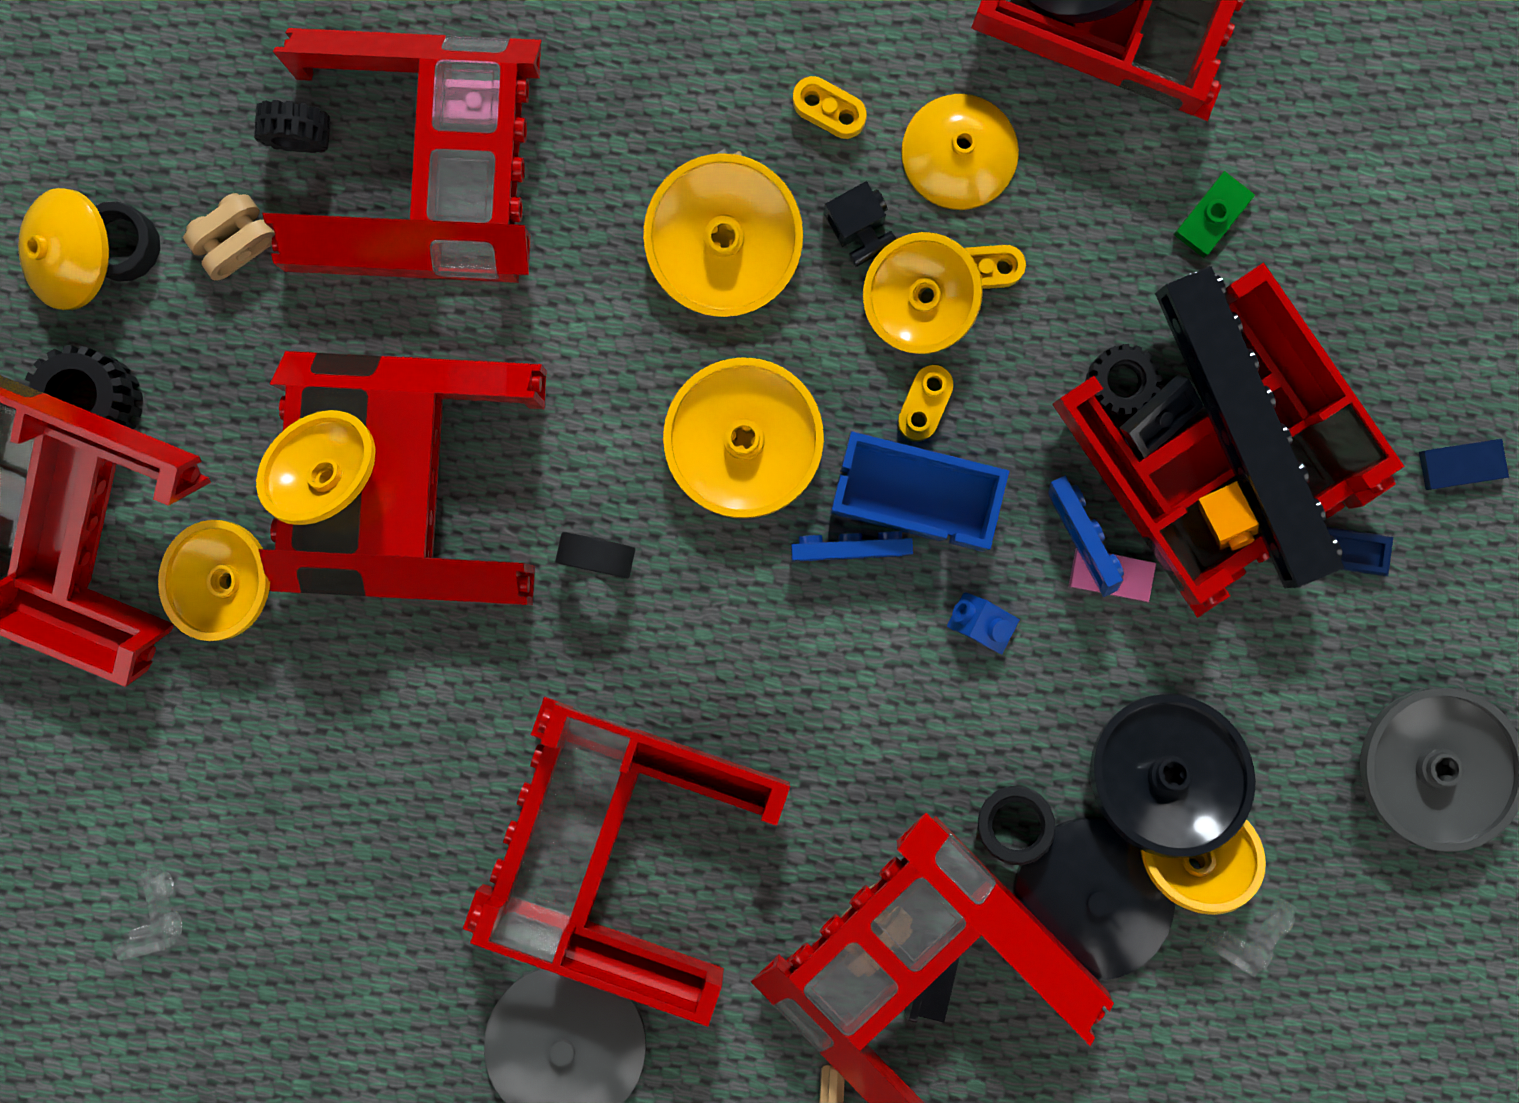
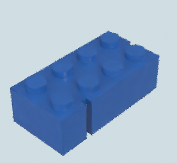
(919, 492)

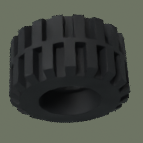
(113, 383)

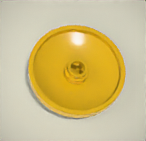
(723, 235)
(743, 437)

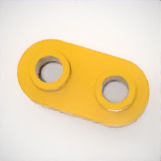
(831, 105)
(987, 258)
(925, 402)

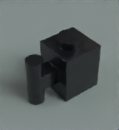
(856, 217)

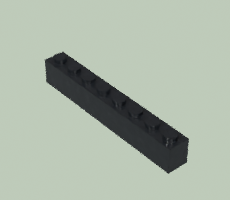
(1249, 428)

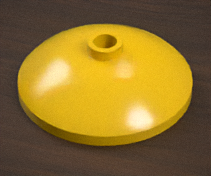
(955, 175)
(63, 249)
(895, 289)
(315, 467)
(195, 578)
(1226, 876)

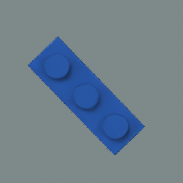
(1086, 535)
(851, 547)

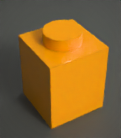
(1229, 517)

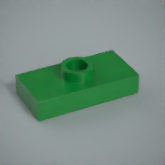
(1214, 214)

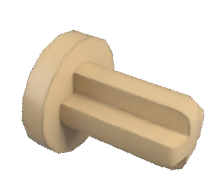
(831, 1085)

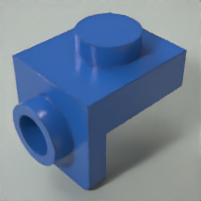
(983, 622)

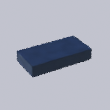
(1464, 464)
(1364, 551)

